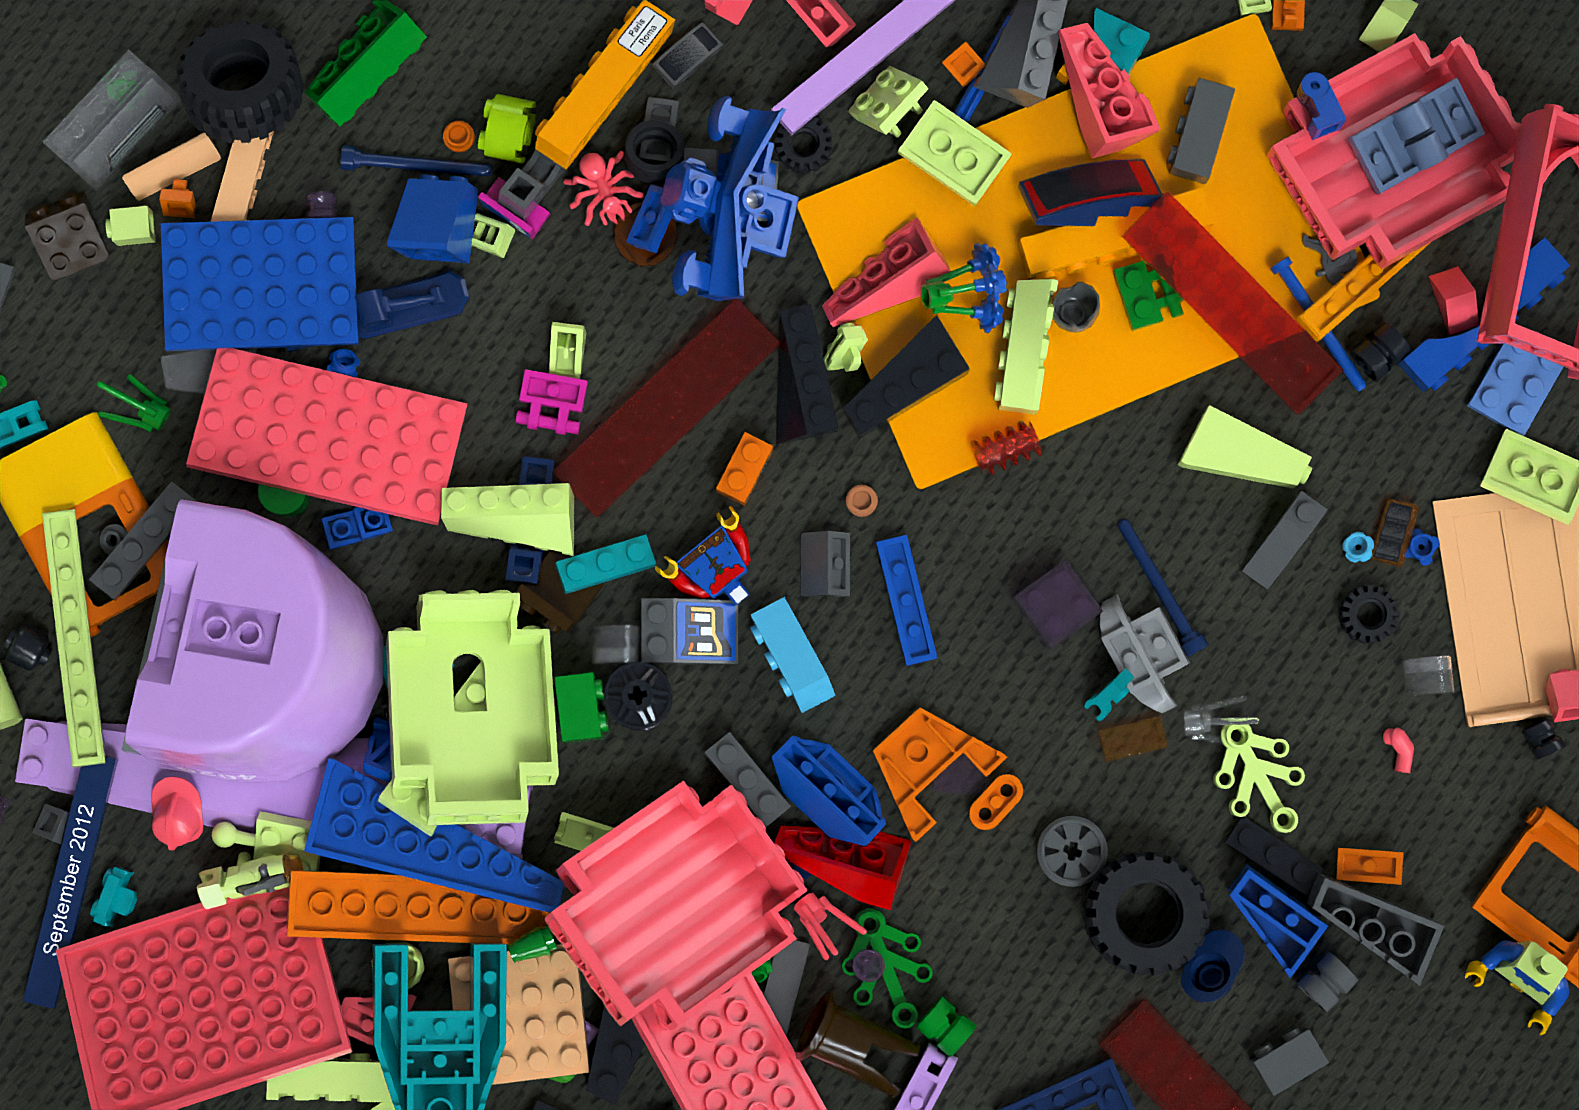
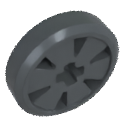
(1087, 839)

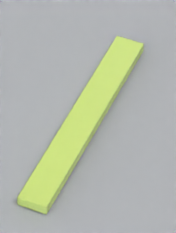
(73, 638)

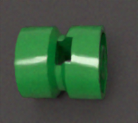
(946, 1026)

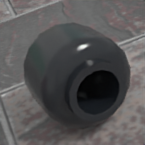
(27, 647)

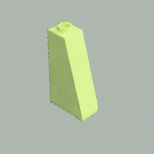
(1240, 451)

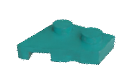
(1121, 39)

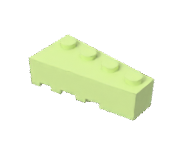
(335, 1080)

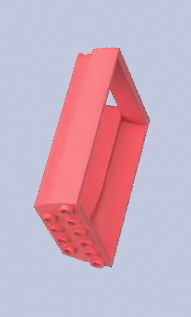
(1542, 144)

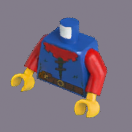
(714, 564)

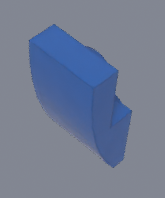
(354, 527)

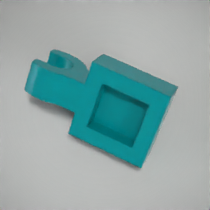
(1113, 691)

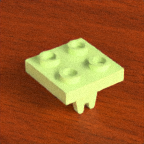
(888, 101)

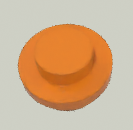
(458, 136)

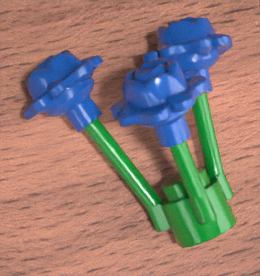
(937, 294)

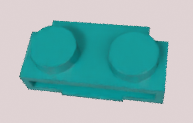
(114, 897)

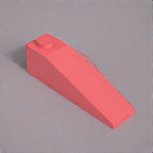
(1105, 101)
(890, 277)

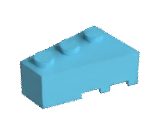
(792, 655)

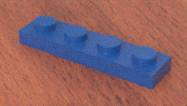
(906, 600)

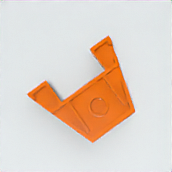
(918, 754)

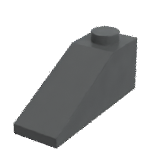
(1284, 539)

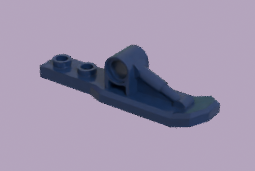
(409, 305)

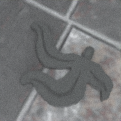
(1330, 269)

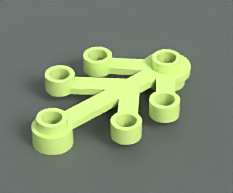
(1256, 771)

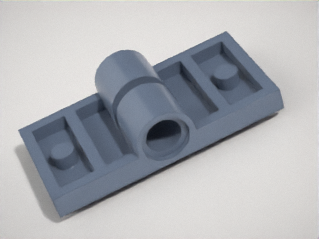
(1416, 136)

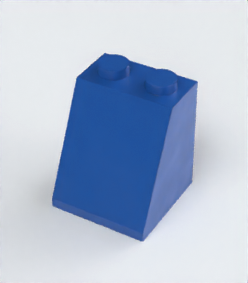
(435, 220)

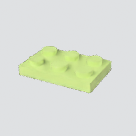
(954, 153)
(1534, 476)

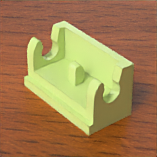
(578, 831)

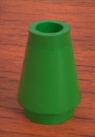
(533, 944)

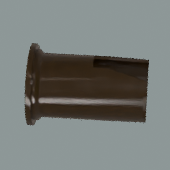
(844, 1040)

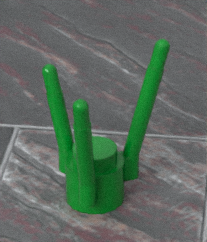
(152, 413)

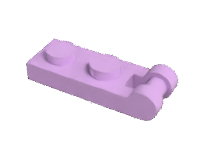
(923, 1085)

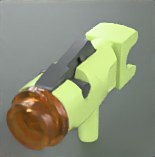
(246, 878)

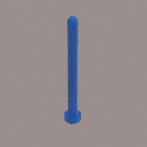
(1329, 339)

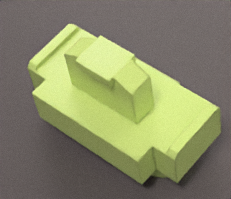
(846, 348)

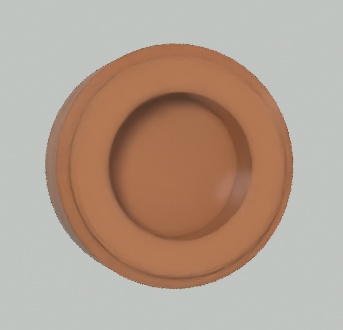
(861, 500)

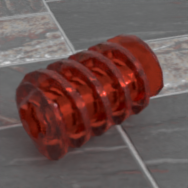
(1006, 447)

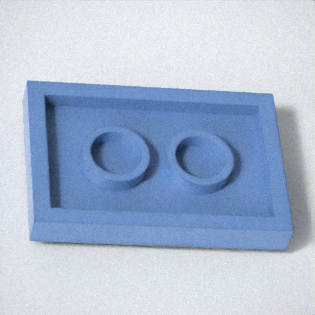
(1514, 388)

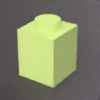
(131, 226)

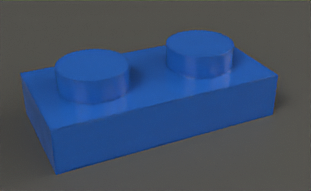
(650, 222)

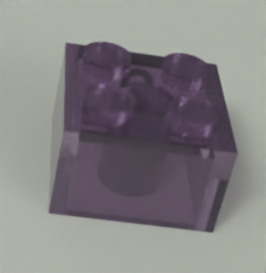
(1057, 605)

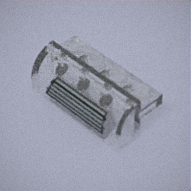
(112, 120)

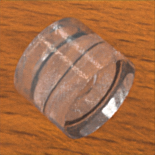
(615, 644)
(1428, 676)

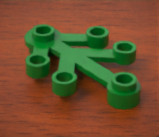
(891, 960)

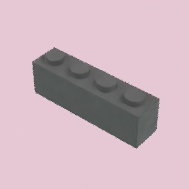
(1025, 53)

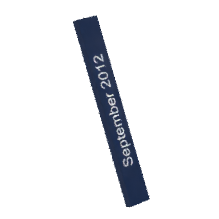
(70, 881)

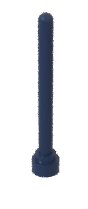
(354, 158)
(1191, 639)

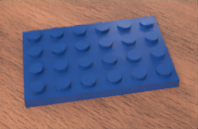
(259, 284)

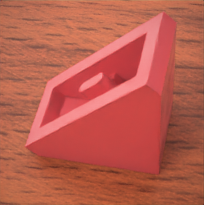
(1455, 300)

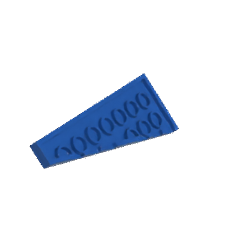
(364, 832)

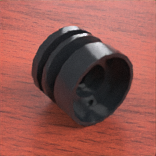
(653, 707)

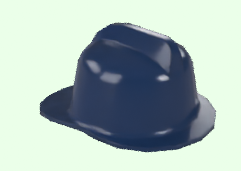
(1213, 967)

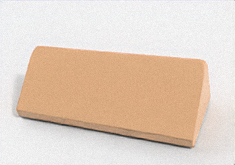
(172, 165)

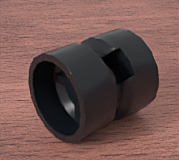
(1384, 348)

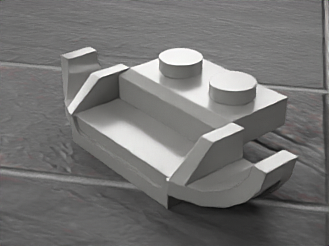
(1144, 648)

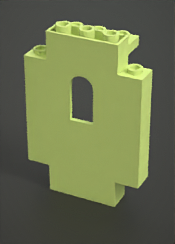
(472, 760)

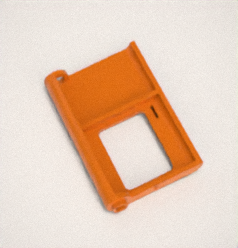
(1561, 840)

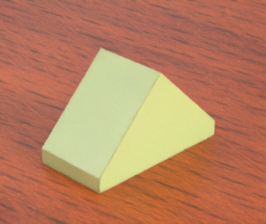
(1388, 23)
(567, 349)

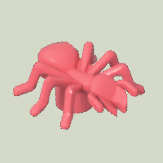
(602, 187)

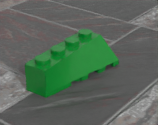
(365, 61)

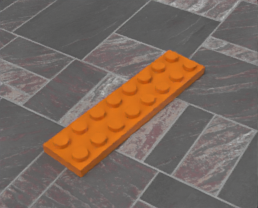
(399, 909)

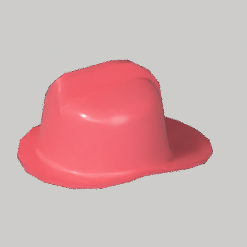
(176, 812)

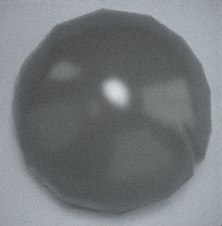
(1076, 307)

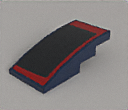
(1089, 190)

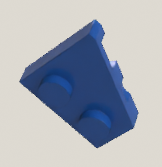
(378, 757)

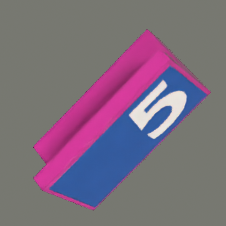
(531, 224)

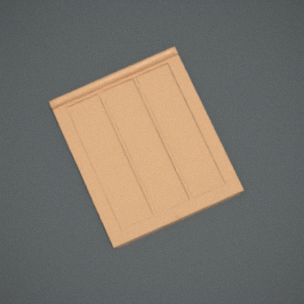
(1509, 603)

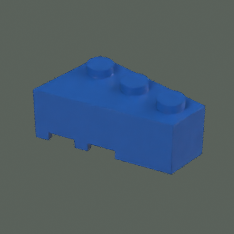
(1277, 917)

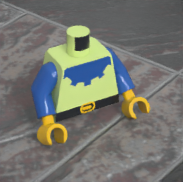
(1529, 971)

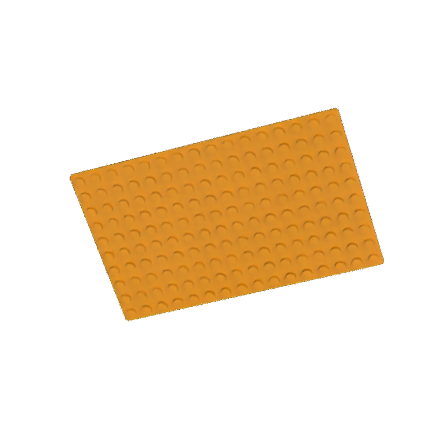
(1108, 362)

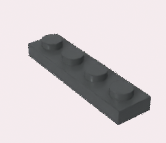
(139, 543)

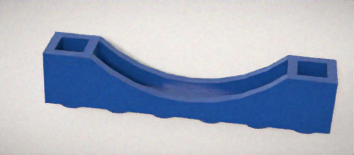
(1437, 356)

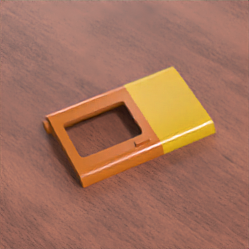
(80, 472)

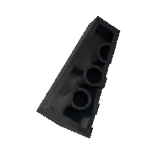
(804, 392)

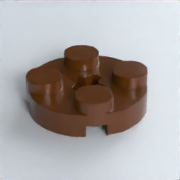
(639, 256)

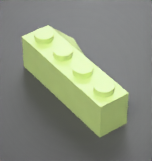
(1026, 345)
(513, 513)

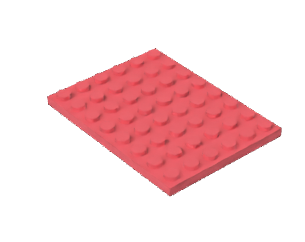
(200, 1004)

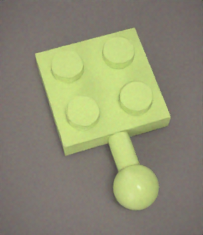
(273, 836)

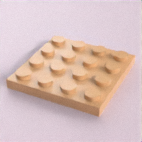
(542, 1016)

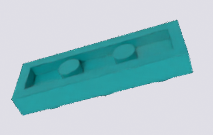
(605, 564)

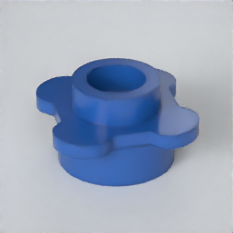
(344, 362)
(1429, 543)

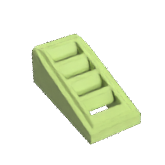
(502, 240)

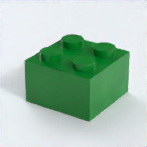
(580, 707)

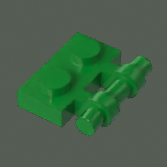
(1139, 297)

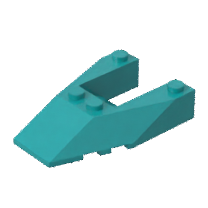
(439, 1054)

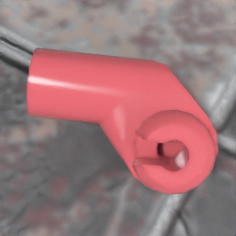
(1403, 747)

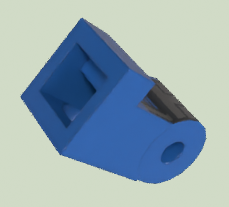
(1321, 104)

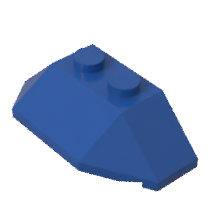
(829, 790)

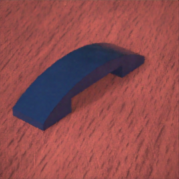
(523, 559)

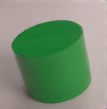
(282, 502)

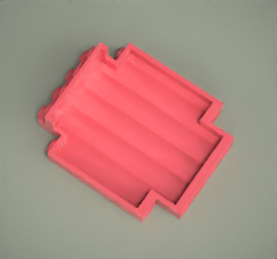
(1333, 187)
(676, 905)

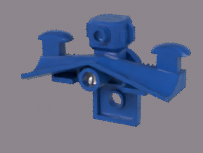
(730, 204)

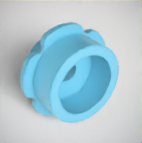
(1350, 543)

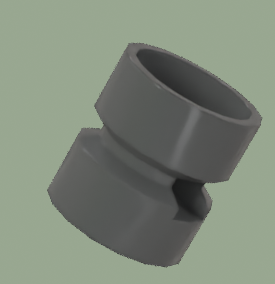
(1327, 982)

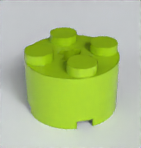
(507, 128)

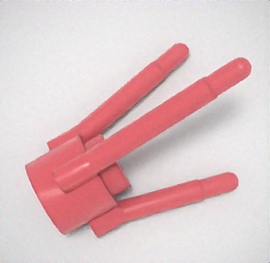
(813, 913)

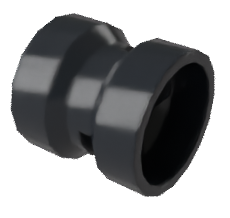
(1540, 731)

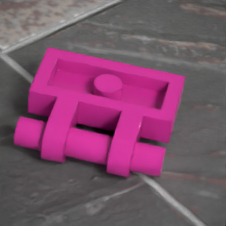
(554, 392)

